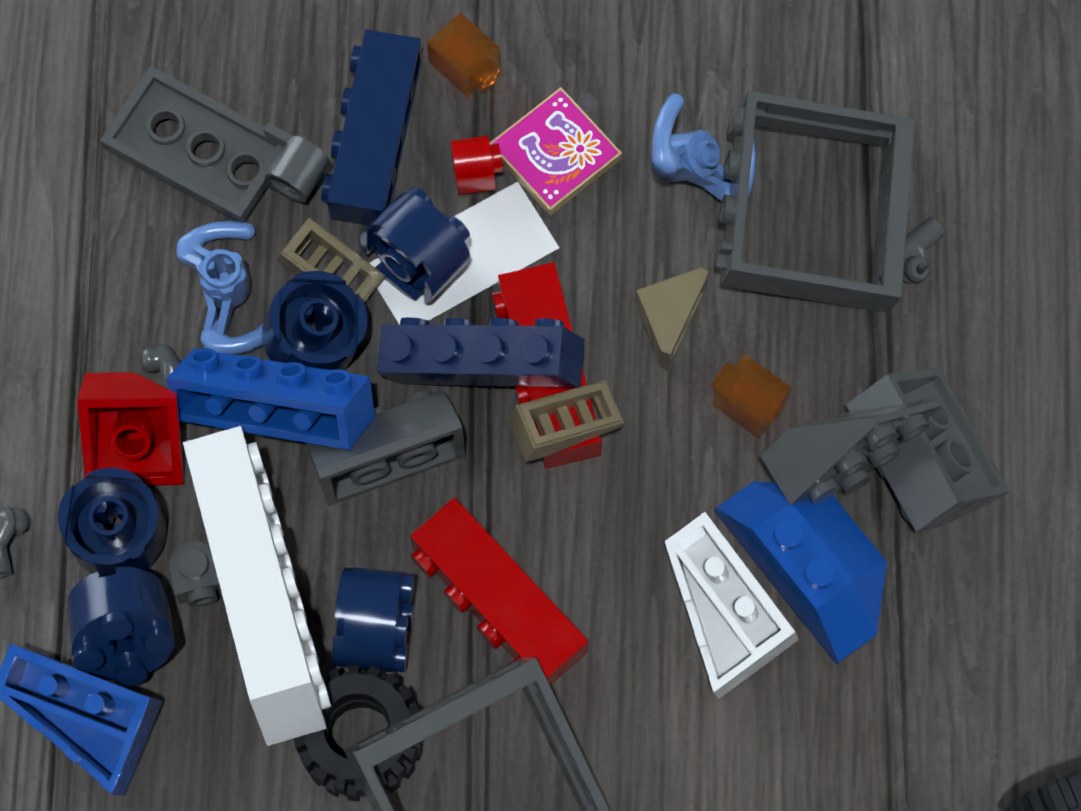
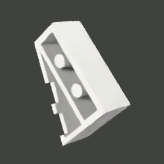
(727, 606)

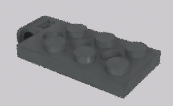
(284, 160)

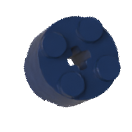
(417, 245)
(320, 300)
(95, 503)
(373, 619)
(120, 625)

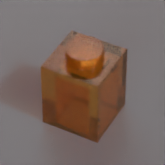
(465, 56)
(750, 395)

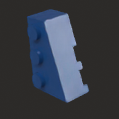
(82, 714)

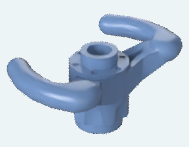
(691, 154)
(222, 282)

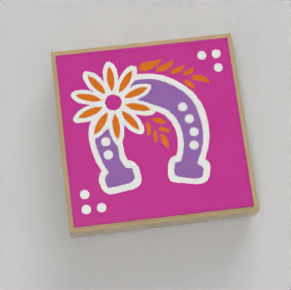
(556, 151)

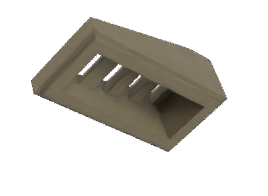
(327, 243)
(536, 446)

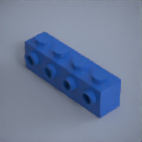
(273, 398)

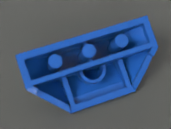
(814, 561)

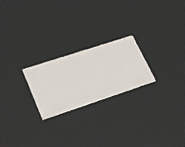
(502, 239)

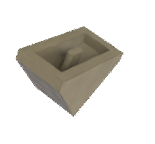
(668, 311)

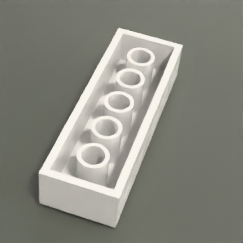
(258, 586)

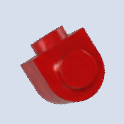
(475, 164)

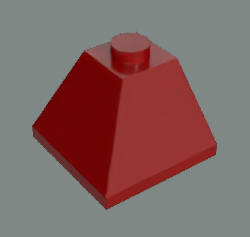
(130, 427)

